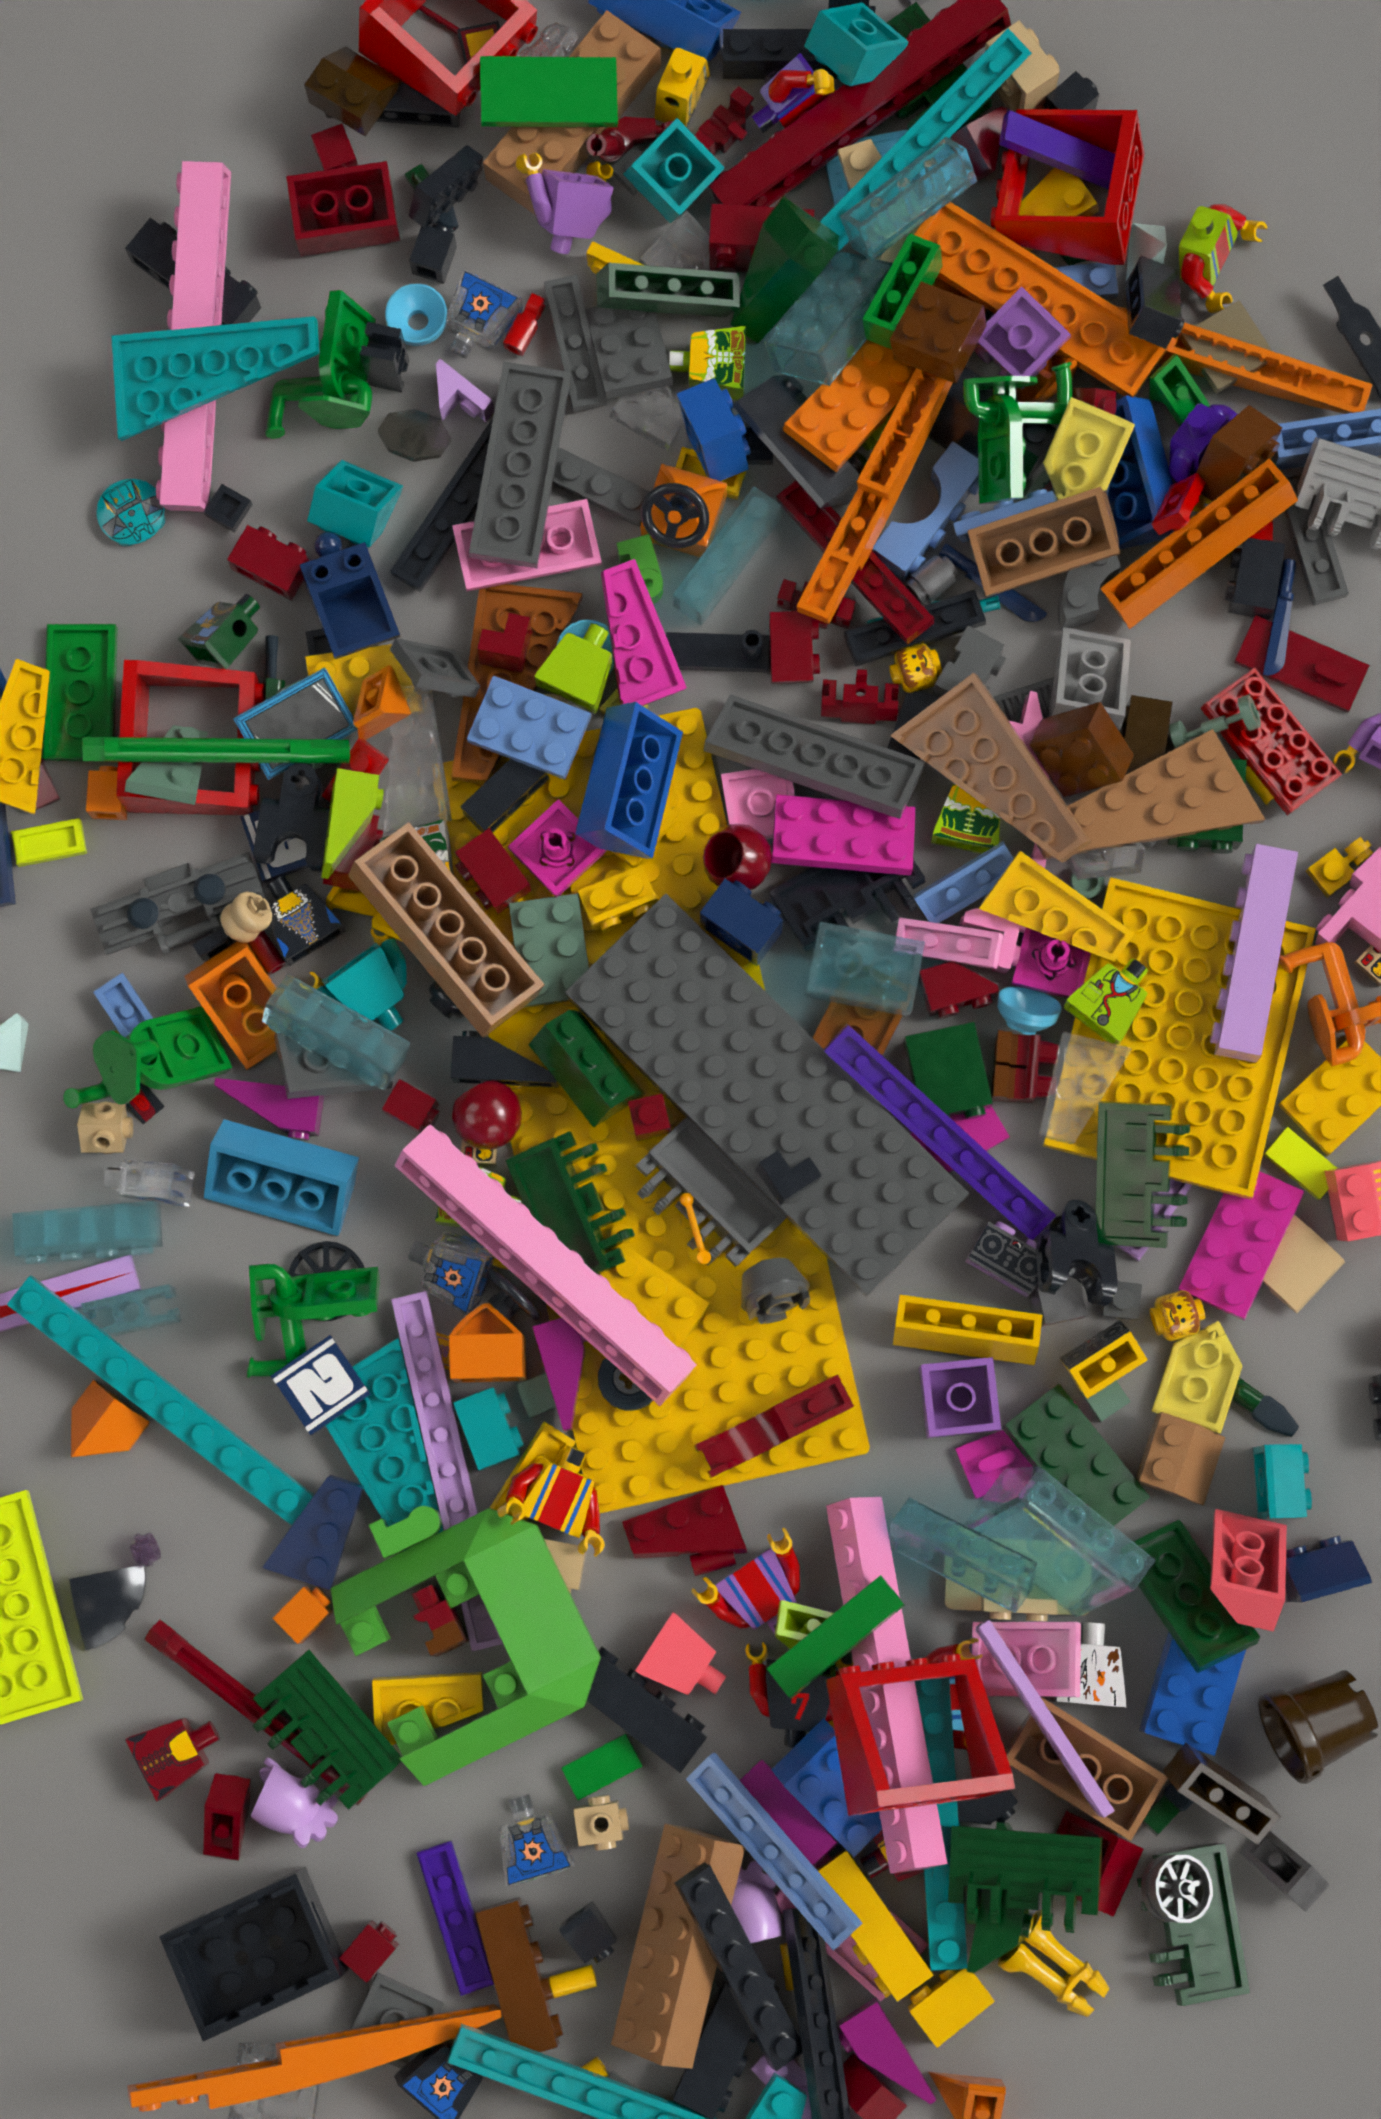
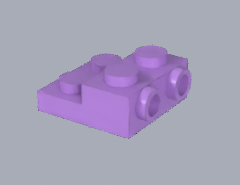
(1021, 337)

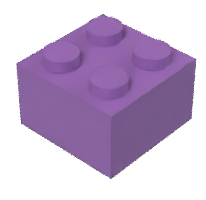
(959, 1397)

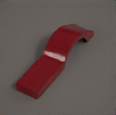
(775, 1425)

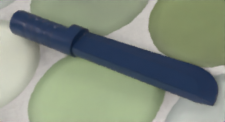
(1011, 599)
(1279, 631)

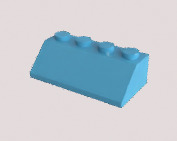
(280, 1177)

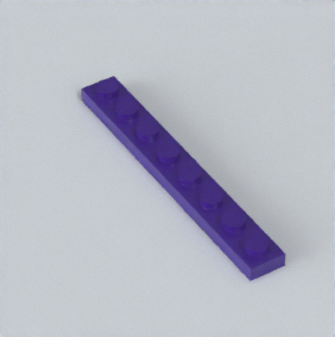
(939, 1132)

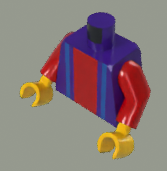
(791, 93)

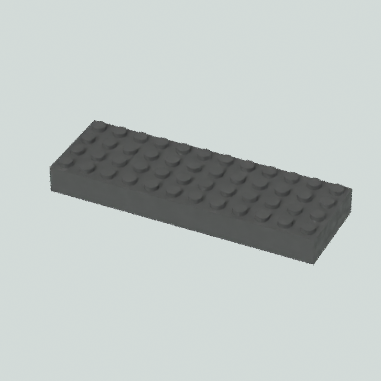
(766, 1087)

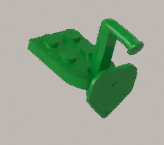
(342, 378)
(1000, 429)
(176, 1045)
(302, 1298)

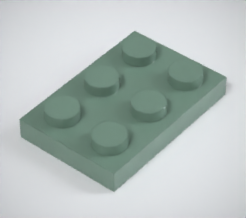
(551, 942)

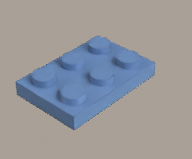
(529, 727)

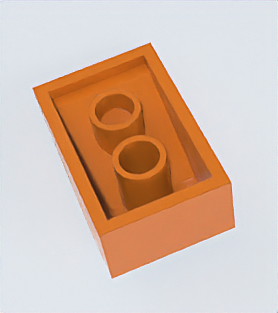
(234, 995)

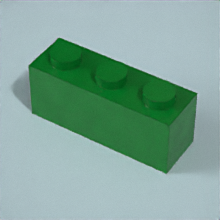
(915, 262)

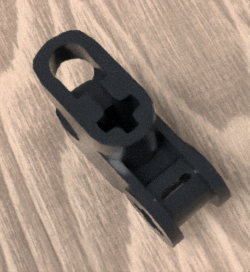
(294, 816)
(1073, 1251)

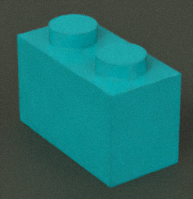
(488, 1428)

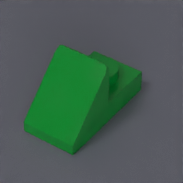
(1176, 389)

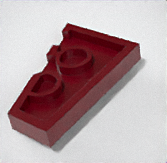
(688, 1526)

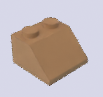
(1180, 1458)

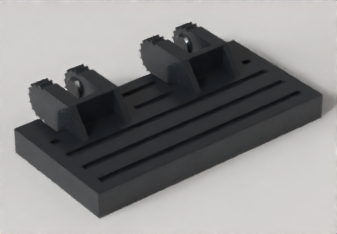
(828, 892)

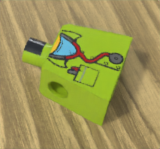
(1110, 1000)

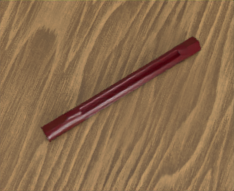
(226, 1687)

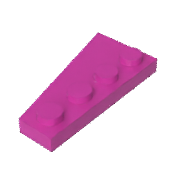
(639, 645)

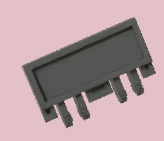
(719, 1189)

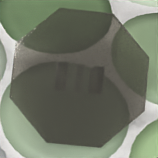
(414, 435)

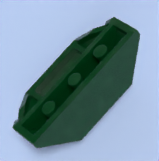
(995, 1941)

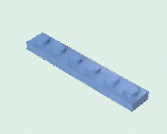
(774, 1851)

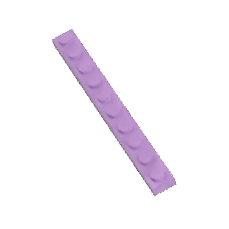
(441, 1438)

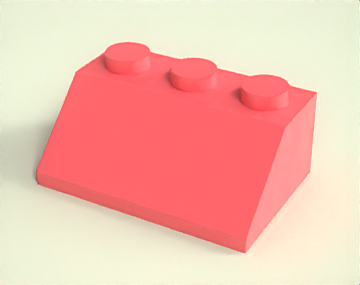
(1249, 1568)

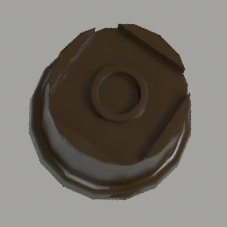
(1316, 1724)

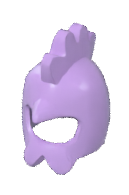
(292, 1808)
(757, 1904)

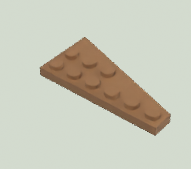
(982, 754)
(1168, 798)

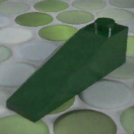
(784, 264)

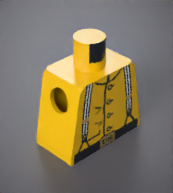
(684, 82)

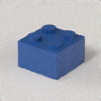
(714, 430)

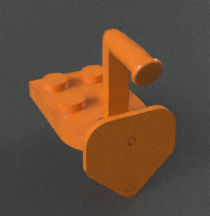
(1347, 1015)

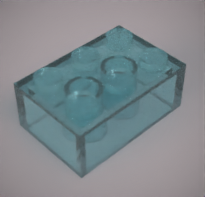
(864, 969)

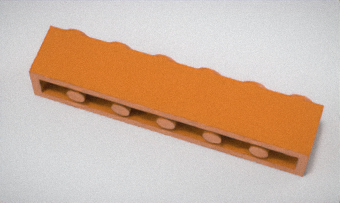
(1200, 543)

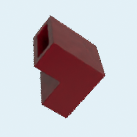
(509, 648)

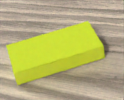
(49, 842)
(1300, 1162)

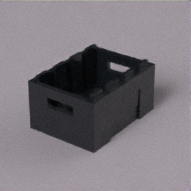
(229, 1994)

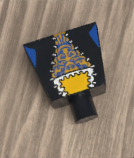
(300, 920)

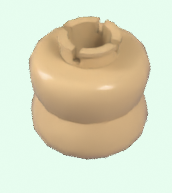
(246, 917)

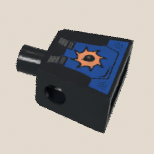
(438, 2085)

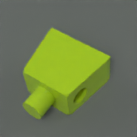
(578, 668)

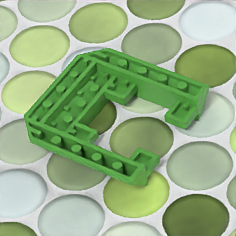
(531, 1611)

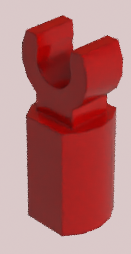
(524, 326)

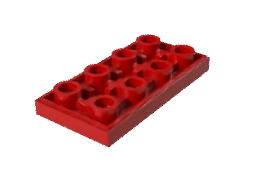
(1278, 751)

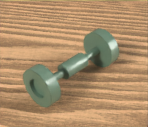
(1248, 713)

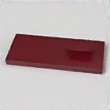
(1307, 666)

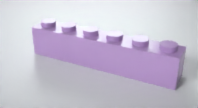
(1255, 953)

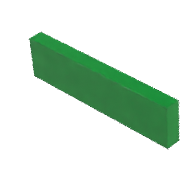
(835, 1636)

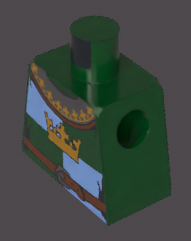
(221, 632)

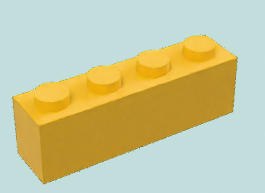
(967, 1329)
(880, 1936)

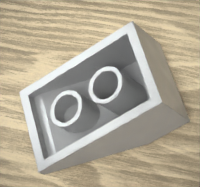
(1091, 671)

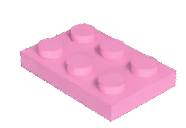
(1044, 1651)

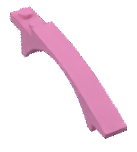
(1359, 908)
(981, 919)

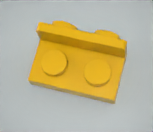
(618, 898)

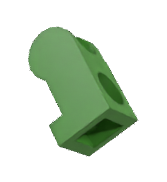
(643, 552)
(418, 1527)

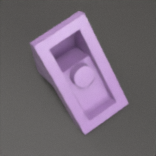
(455, 389)

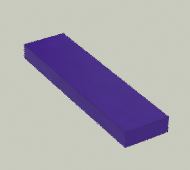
(1057, 149)
(455, 1917)

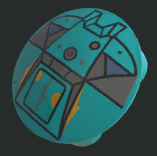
(130, 512)

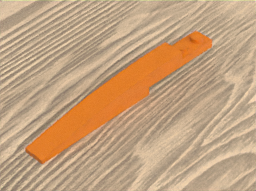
(1280, 377)
(876, 494)
(310, 2061)

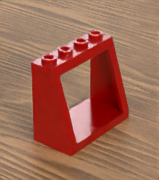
(400, 54)
(1080, 237)
(137, 679)
(859, 1757)

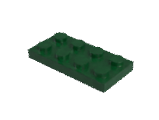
(1071, 1450)
(1184, 1602)

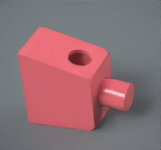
(681, 1659)

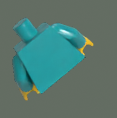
(370, 982)

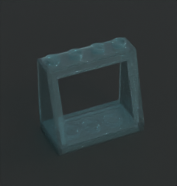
(1076, 1550)

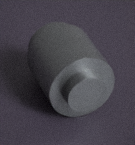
(932, 579)

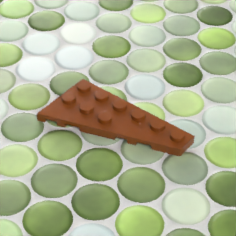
(549, 616)

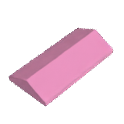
(566, 546)

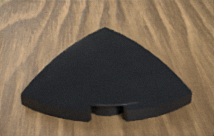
(106, 1602)

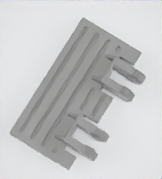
(1345, 478)

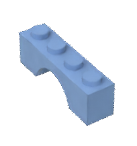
(904, 544)

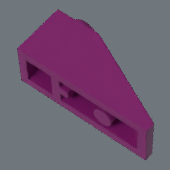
(293, 1116)
(563, 1361)
(879, 2046)

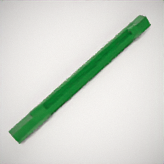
(215, 750)

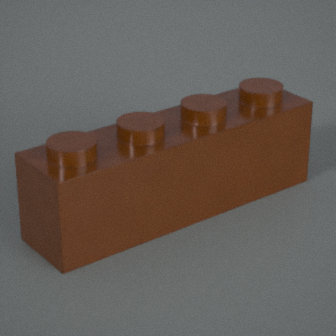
(517, 1975)

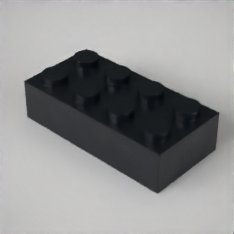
(446, 186)

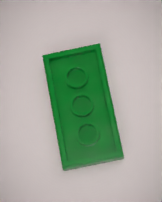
(548, 91)
(80, 687)

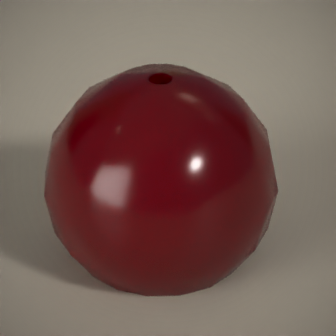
(737, 854)
(487, 1115)

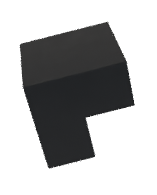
(787, 1182)

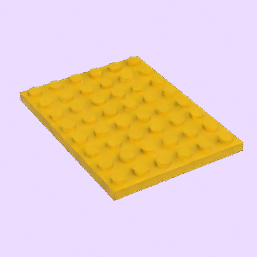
(1171, 1054)

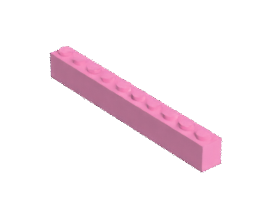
(196, 303)
(545, 1264)
(861, 1555)

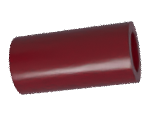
(267, 953)
(708, 1563)

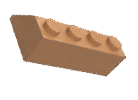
(1044, 541)
(1122, 1777)

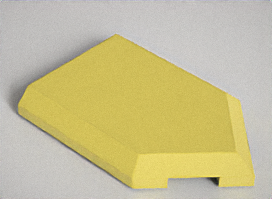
(1085, 449)
(1200, 1379)

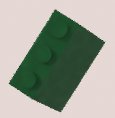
(585, 1067)

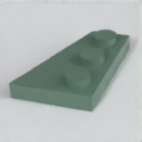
(169, 779)

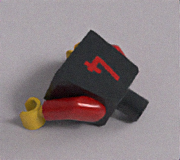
(793, 1714)

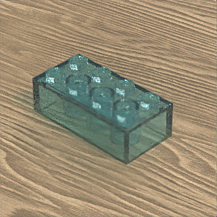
(827, 320)

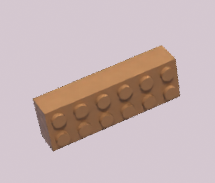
(566, 147)
(445, 929)
(670, 1960)

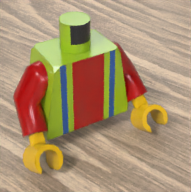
(1208, 246)

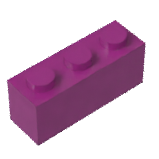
(789, 1813)

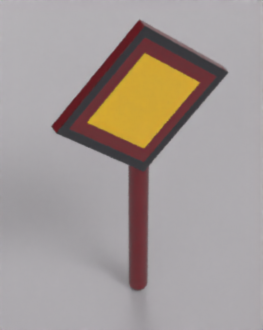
(471, 37)

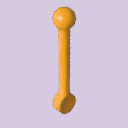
(703, 1256)

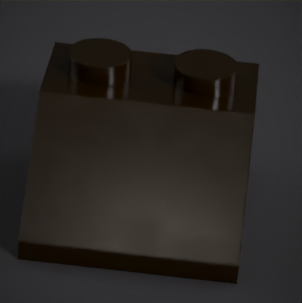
(351, 89)

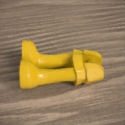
(1024, 1960)

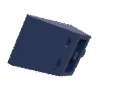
(348, 596)

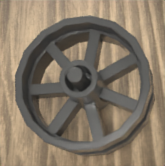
(1177, 1888)

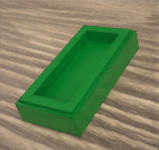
(601, 1766)

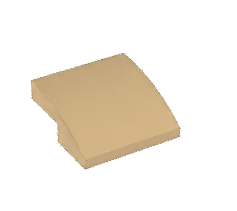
(1301, 1265)

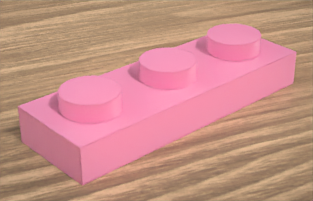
(954, 943)

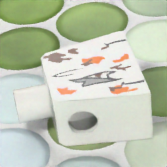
(1099, 1670)

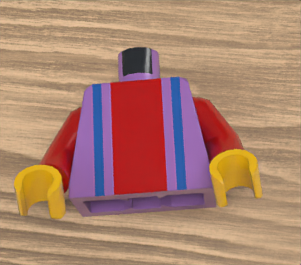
(755, 1590)

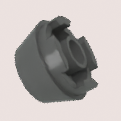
(773, 1289)

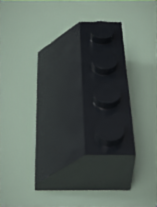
(767, 411)
(961, 426)

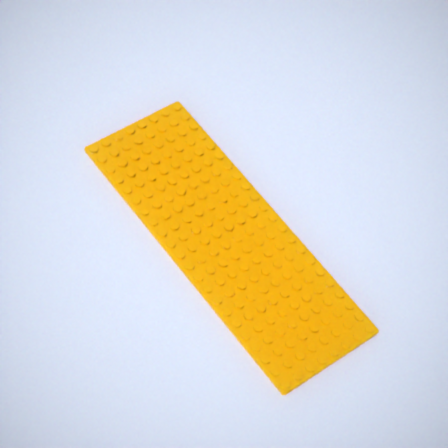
(739, 1361)

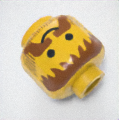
(915, 668)
(1177, 1315)

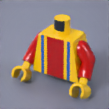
(557, 1498)

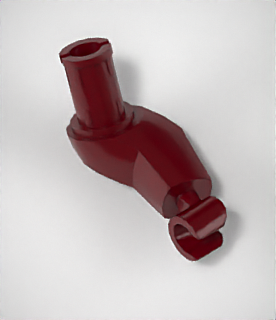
(617, 141)

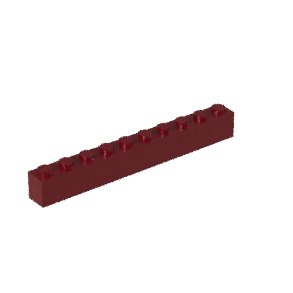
(858, 109)

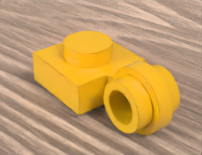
(1334, 871)

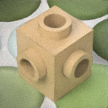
(104, 1128)
(590, 1833)

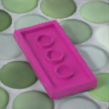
(841, 836)
(1241, 1246)

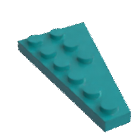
(183, 369)

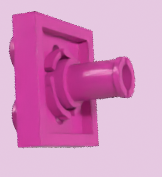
(555, 827)
(1054, 956)

